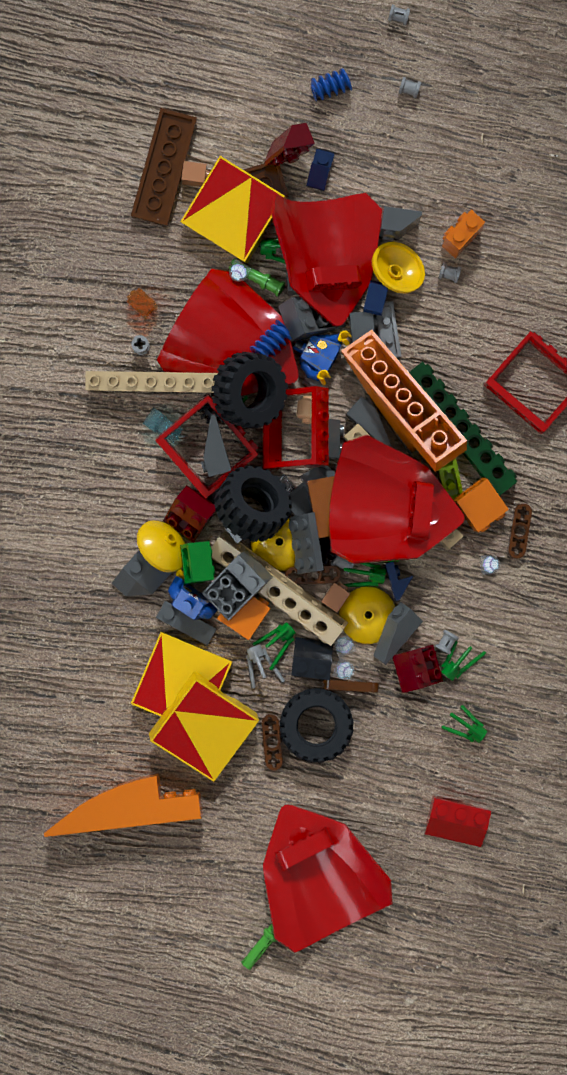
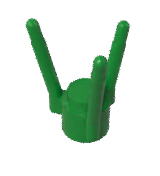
(269, 247)
(376, 574)
(284, 633)
(453, 670)
(475, 732)

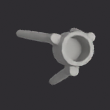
(256, 655)

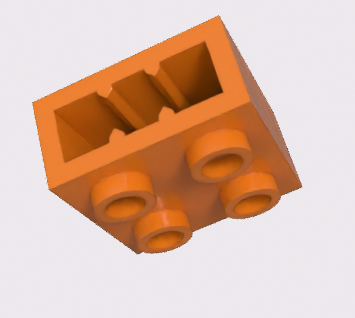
(464, 232)
(481, 505)
(248, 618)

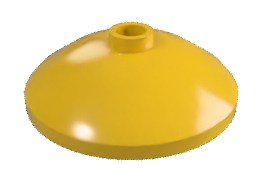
(398, 267)
(160, 545)
(281, 556)
(354, 609)

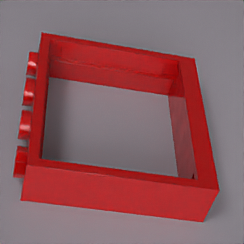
(551, 354)
(319, 433)
(185, 467)

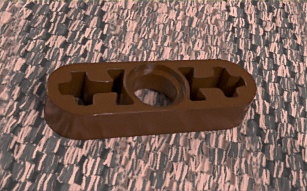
(511, 544)
(327, 579)
(350, 686)
(266, 747)

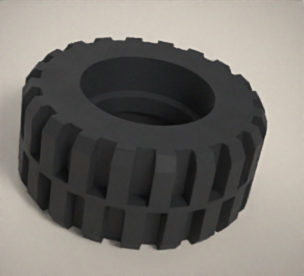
(270, 390)
(266, 491)
(335, 744)

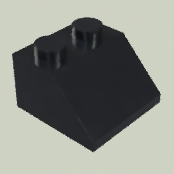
(312, 659)

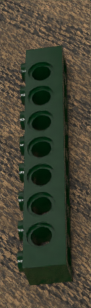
(473, 455)

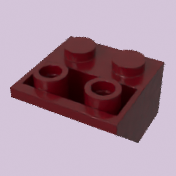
(290, 145)
(190, 513)
(417, 668)

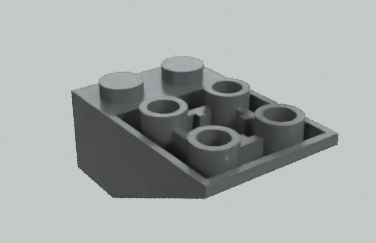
(303, 320)
(237, 584)

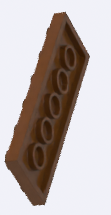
(163, 167)

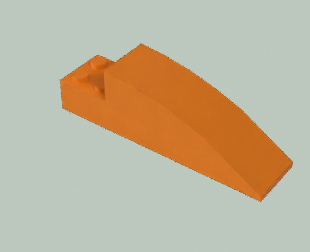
(404, 402)
(130, 805)

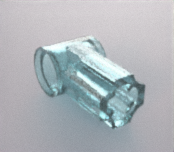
(158, 423)

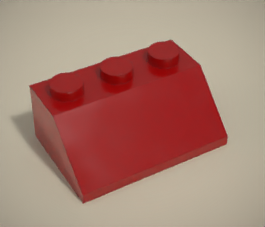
(457, 821)

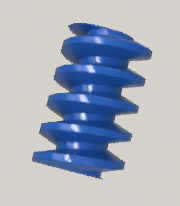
(330, 84)
(271, 340)

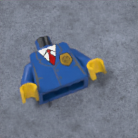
(320, 354)
(189, 599)

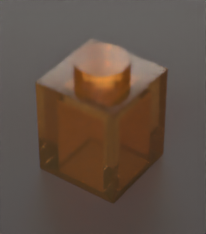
(141, 303)

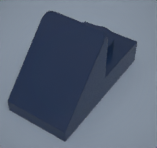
(320, 170)
(375, 298)
(398, 586)

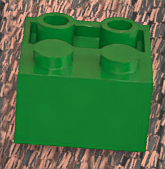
(197, 562)

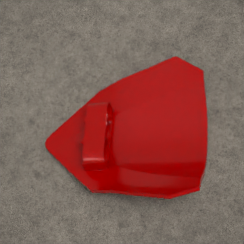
(328, 250)
(222, 321)
(386, 505)
(318, 878)

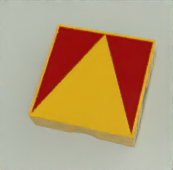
(232, 209)
(169, 670)
(203, 727)

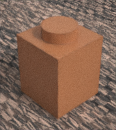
(194, 173)
(335, 596)

